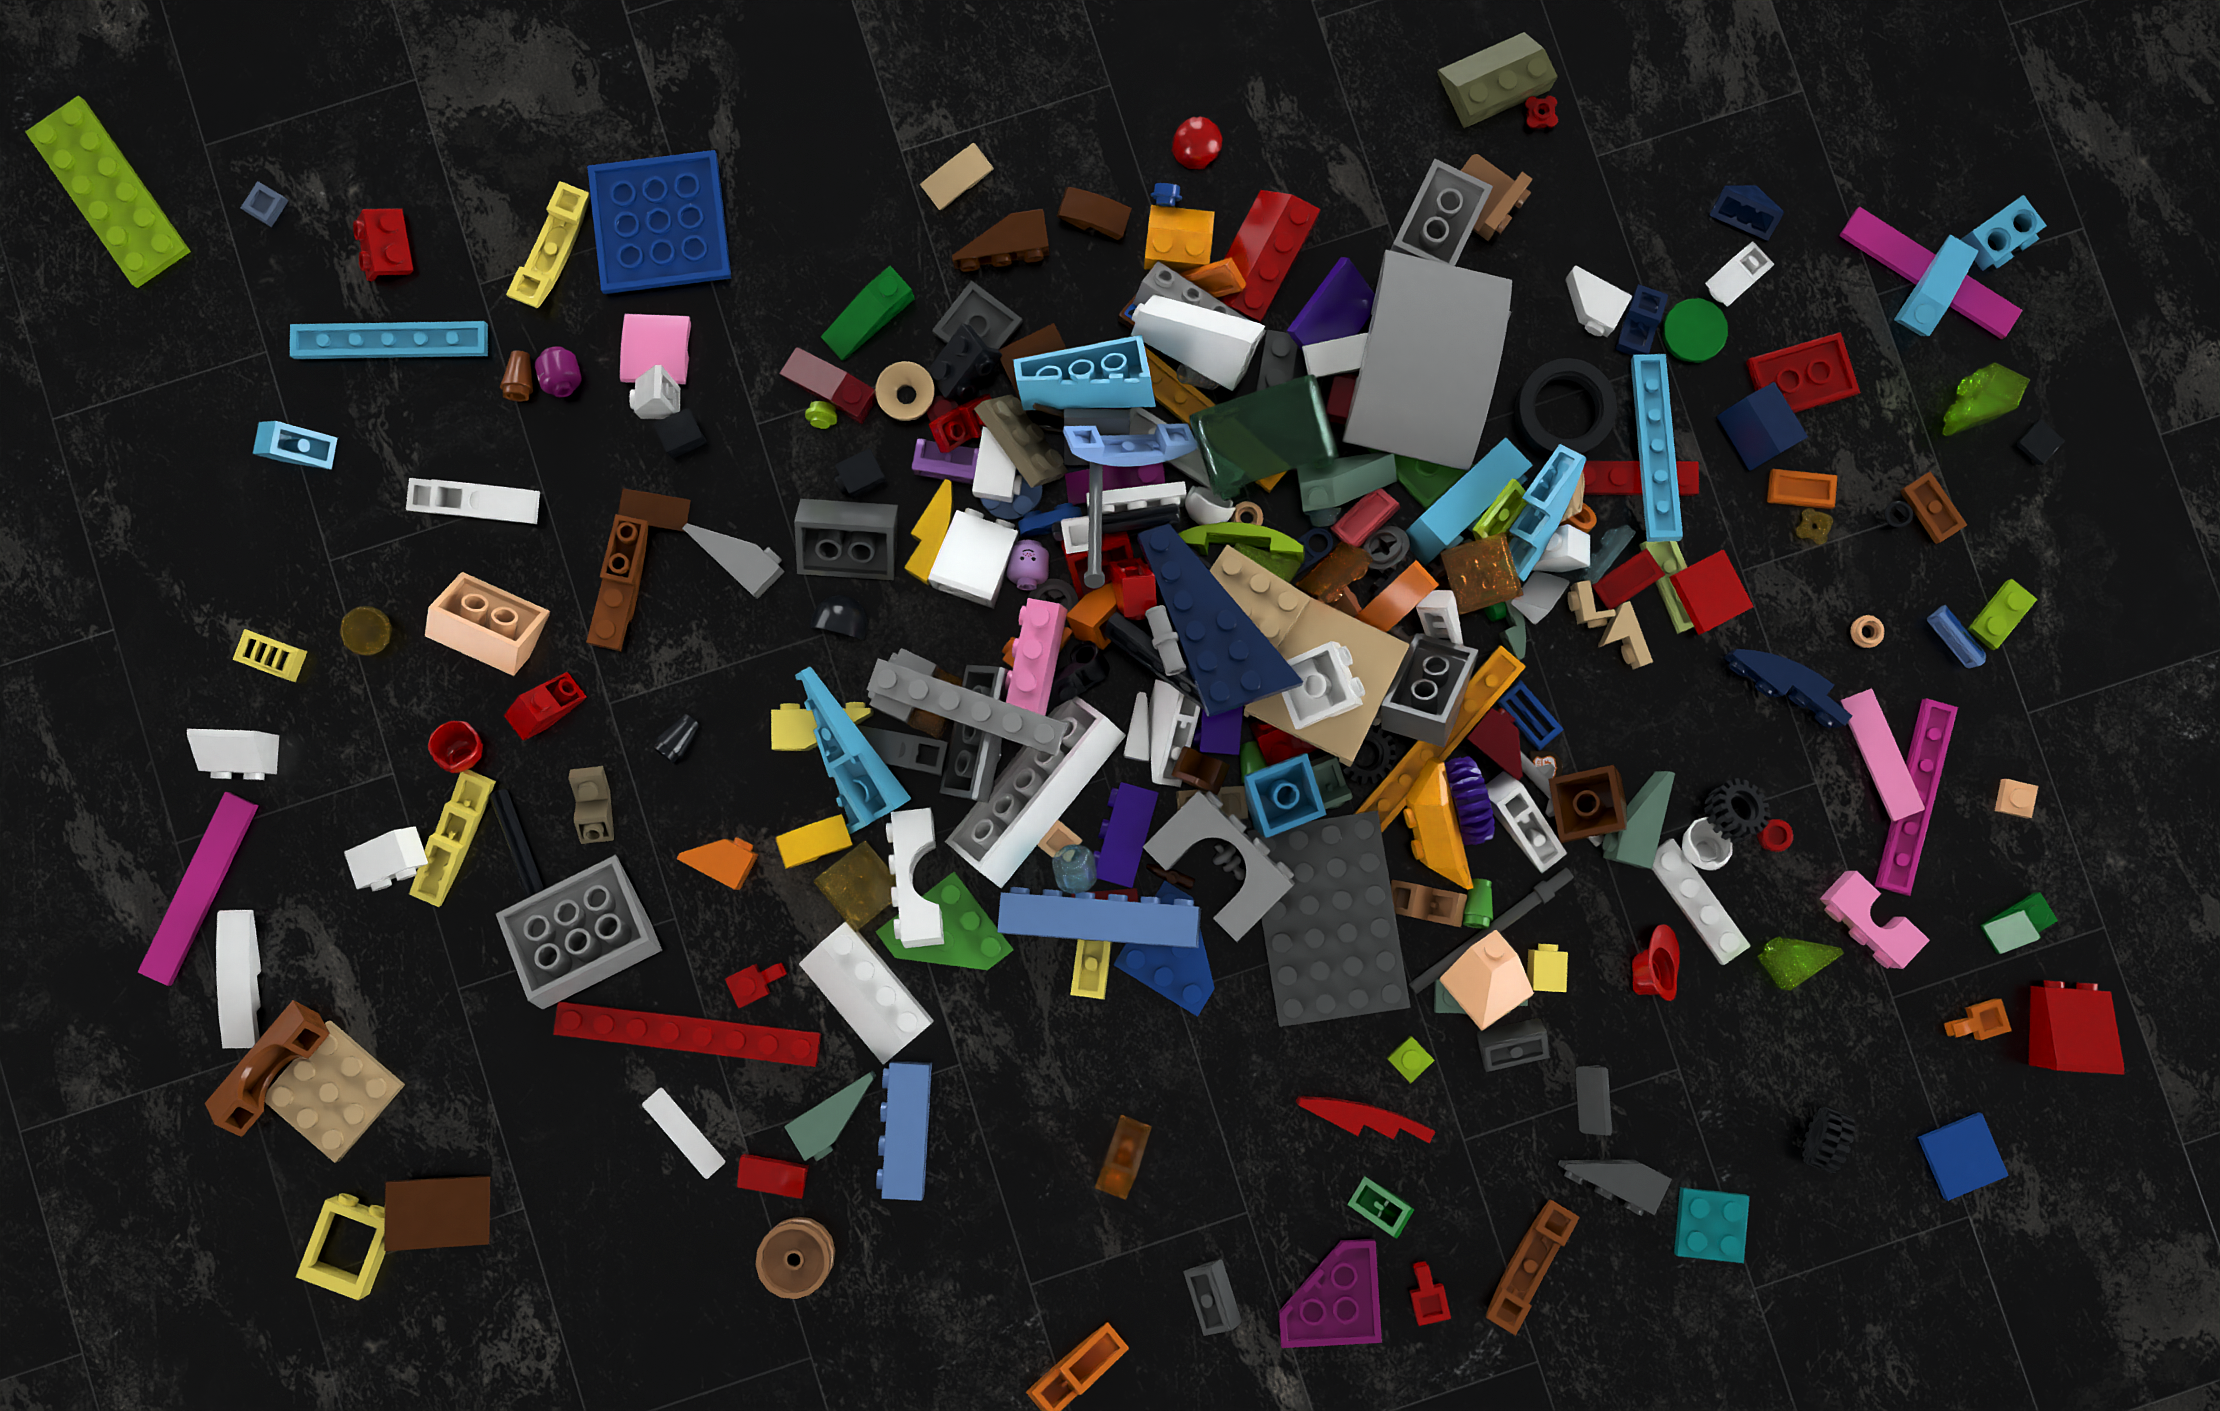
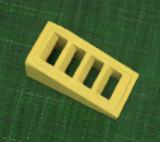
(291, 666)

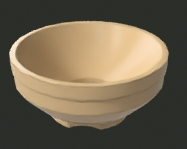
(899, 376)

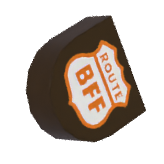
(1542, 758)

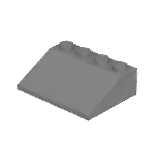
(577, 933)

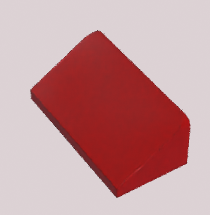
(772, 1176)

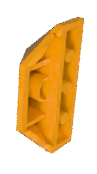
(1435, 824)

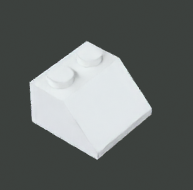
(234, 752)

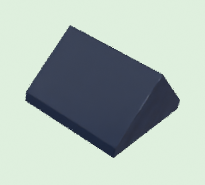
(1762, 426)

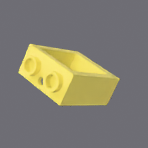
(335, 1278)

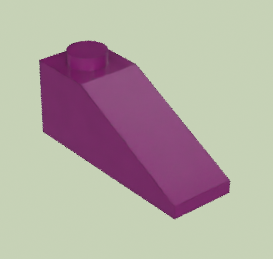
(1113, 478)

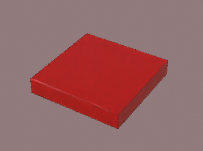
(1711, 592)

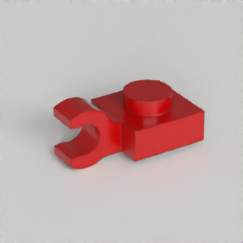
(752, 984)
(1428, 1300)

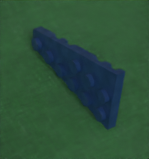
(1219, 642)

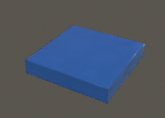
(1963, 1156)

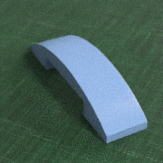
(1130, 450)

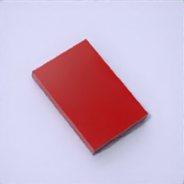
(1807, 372)

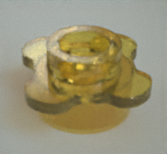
(1823, 523)

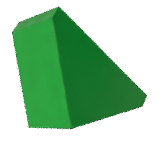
(1381, 1207)

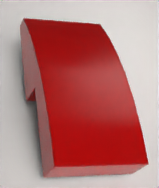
(958, 425)

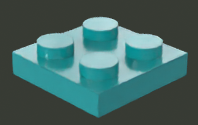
(1711, 1225)

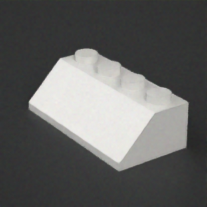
(866, 992)

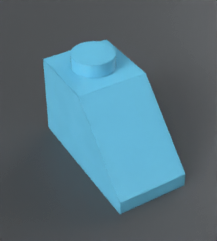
(294, 445)

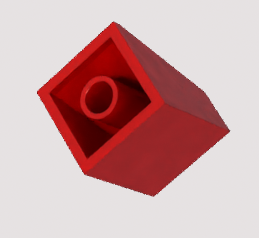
(2074, 1029)

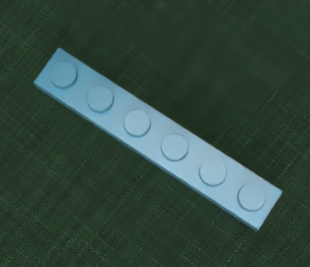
(388, 340)
(1656, 448)

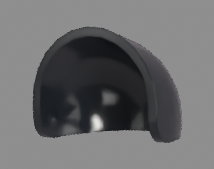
(841, 615)

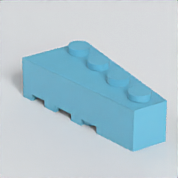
(1087, 377)
(1466, 501)

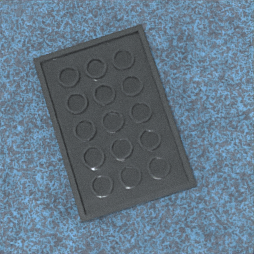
(1336, 929)

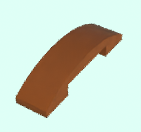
(1529, 1266)

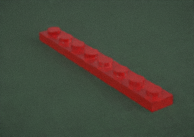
(687, 1033)

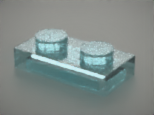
(1614, 543)

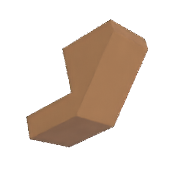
(1428, 903)

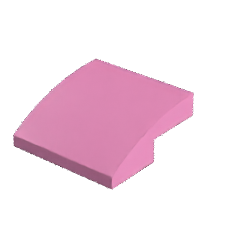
(654, 341)

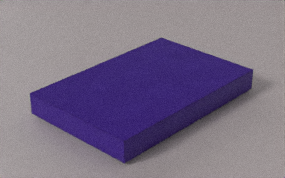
(1336, 308)

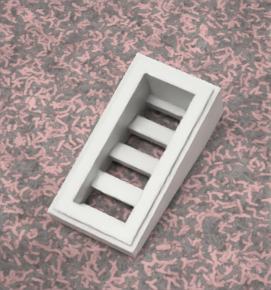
(1431, 609)
(1138, 740)

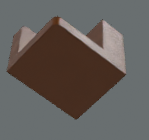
(1200, 770)

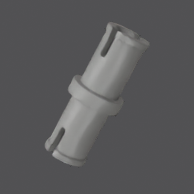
(1165, 640)

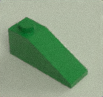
(868, 313)

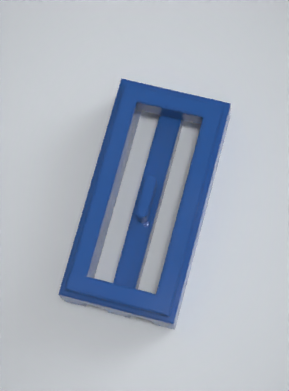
(1522, 727)

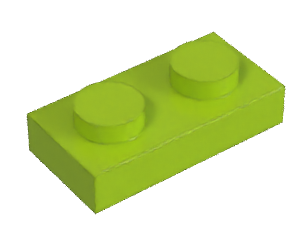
(2002, 614)

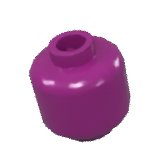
(558, 371)

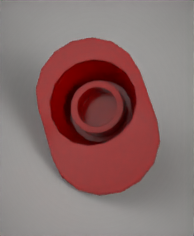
(1657, 967)

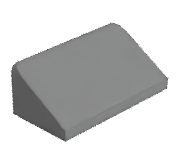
(1540, 595)

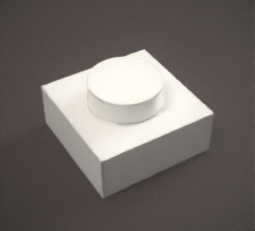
(1075, 534)

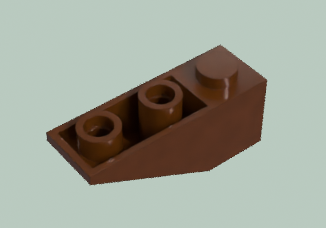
(1013, 238)

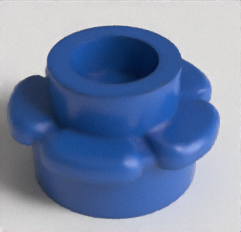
(1166, 194)

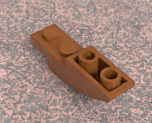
(620, 582)

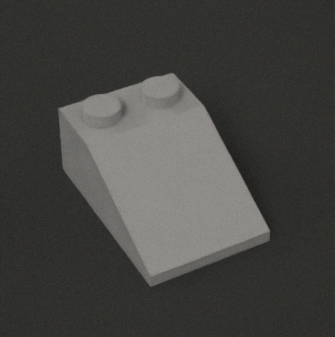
(1442, 215)

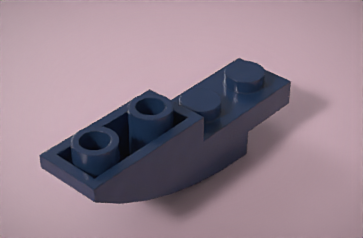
(1780, 675)

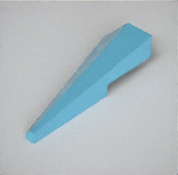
(862, 778)

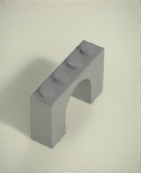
(1264, 879)

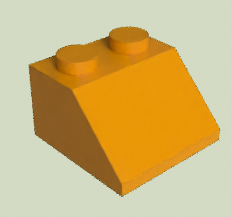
(1179, 238)

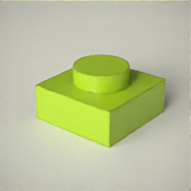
(1410, 1059)

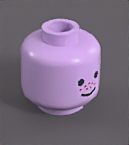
(1028, 564)

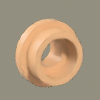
(1248, 507)
(1875, 627)

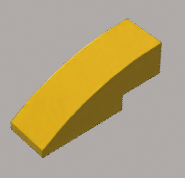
(931, 532)

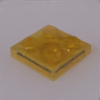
(858, 885)

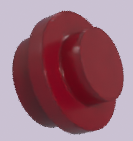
(940, 407)

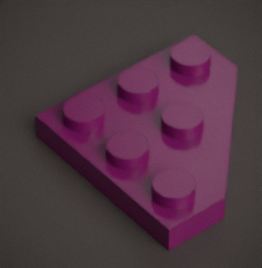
(1336, 1301)

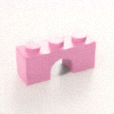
(1851, 902)

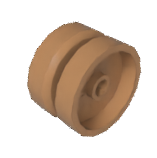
(781, 1272)

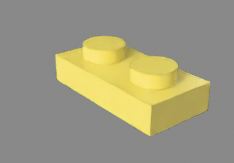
(1091, 969)

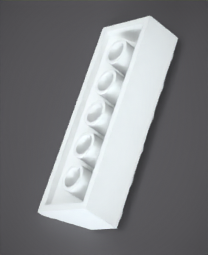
(1034, 793)

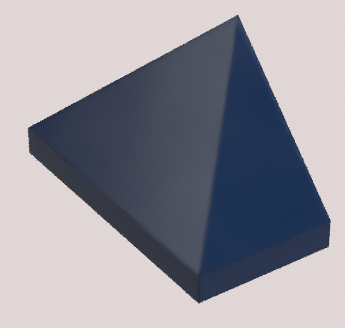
(1748, 210)

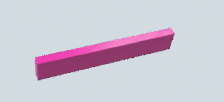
(1912, 261)
(1925, 767)
(198, 889)

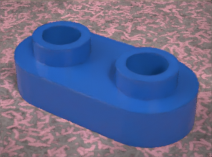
(1038, 523)

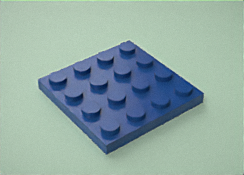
(659, 222)

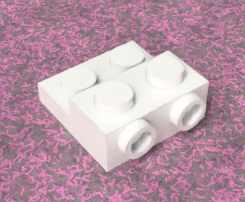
(1326, 686)

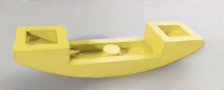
(552, 247)

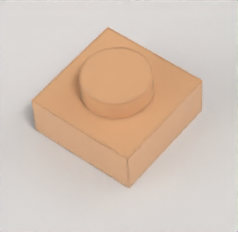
(2016, 798)
(1057, 838)

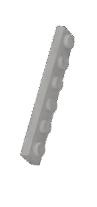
(967, 707)

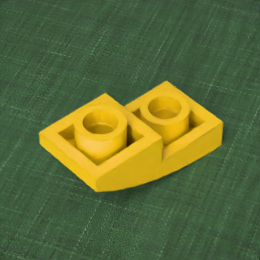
(813, 841)

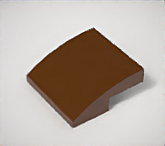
(1037, 343)

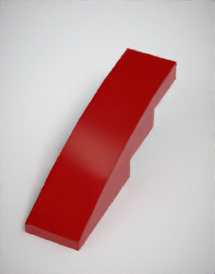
(1354, 1115)

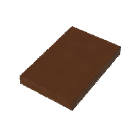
(436, 1213)

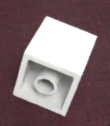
(974, 557)

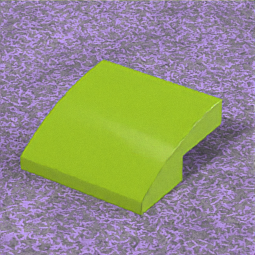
(1502, 512)

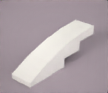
(237, 978)

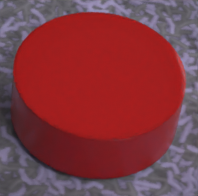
(1776, 836)

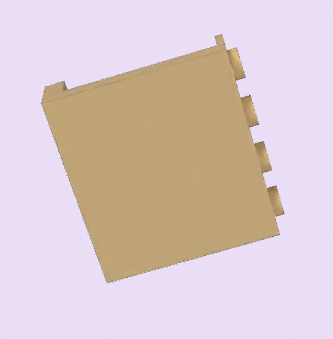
(1375, 663)

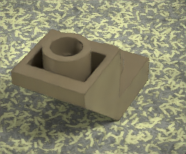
(593, 805)

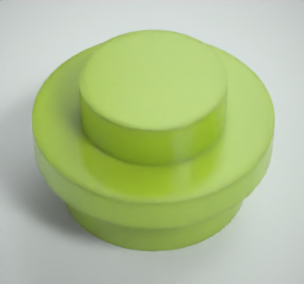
(821, 414)

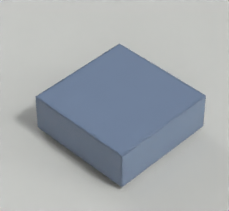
(264, 204)

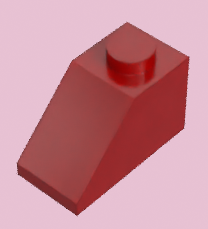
(1133, 587)

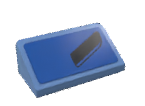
(1957, 637)

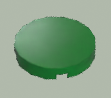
(1695, 330)

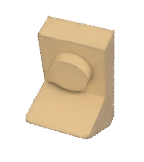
(1627, 628)

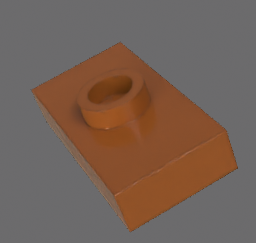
(1933, 507)

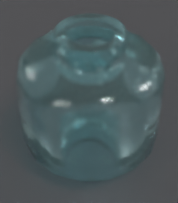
(1074, 869)

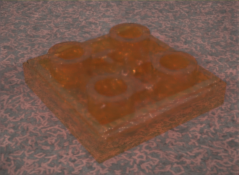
(1334, 572)
(1482, 573)

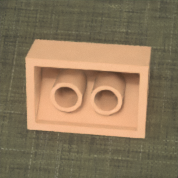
(486, 623)

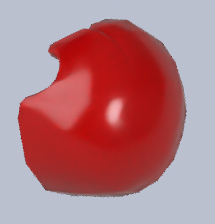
(1197, 142)
(455, 746)

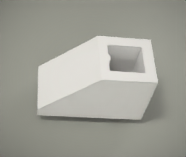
(1565, 551)

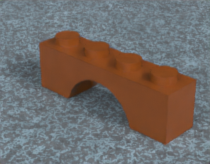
(242, 1094)

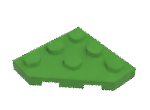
(968, 931)

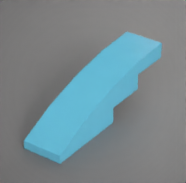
(1545, 507)

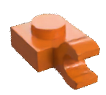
(1983, 1019)

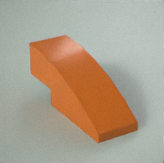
(1398, 598)
(1078, 1370)

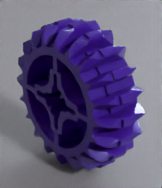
(1470, 800)

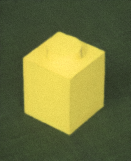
(1547, 968)

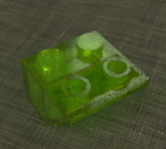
(1984, 398)

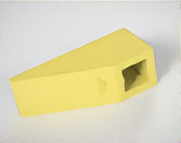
(794, 727)

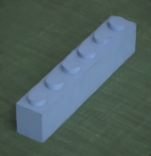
(1099, 919)

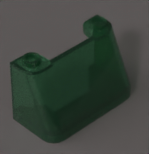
(1263, 435)

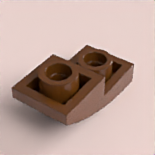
(1095, 211)
(657, 509)

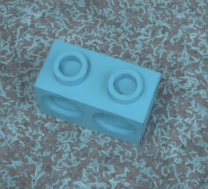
(2004, 235)

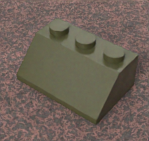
(1497, 78)

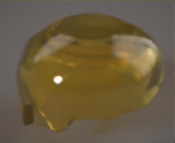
(365, 630)

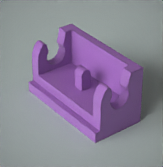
(955, 466)

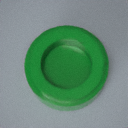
(1496, 612)

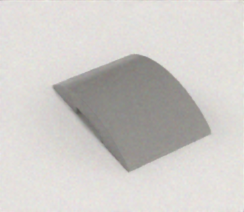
(1429, 361)

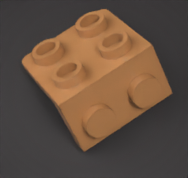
(1501, 198)

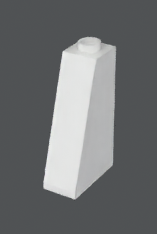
(1199, 337)

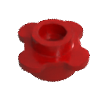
(1538, 120)

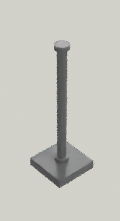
(1107, 423)

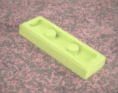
(1670, 561)

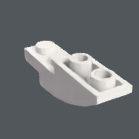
(473, 500)

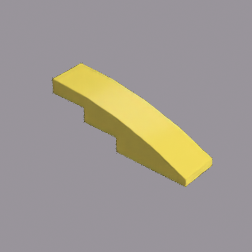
(452, 837)

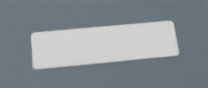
(683, 1133)

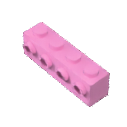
(1035, 655)

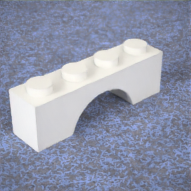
(912, 838)

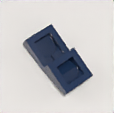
(1641, 321)

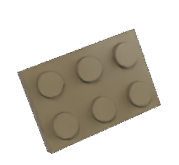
(1021, 440)

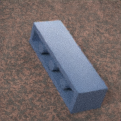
(906, 1130)

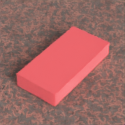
(1365, 517)

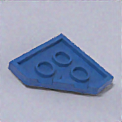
(1172, 971)

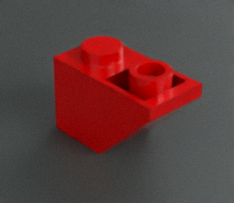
(544, 705)

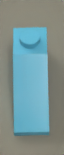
(1937, 287)

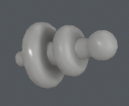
(1225, 854)

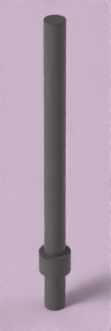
(1541, 893)

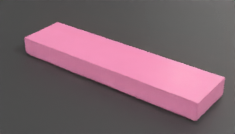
(1882, 755)

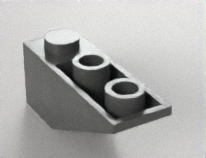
(907, 750)
(1627, 1179)

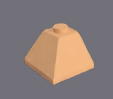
(1488, 980)

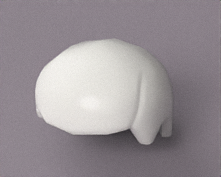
(1205, 508)
(1704, 846)

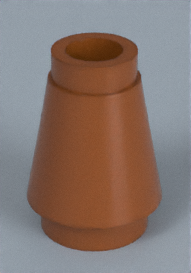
(517, 378)

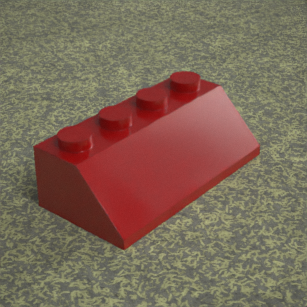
(1268, 249)

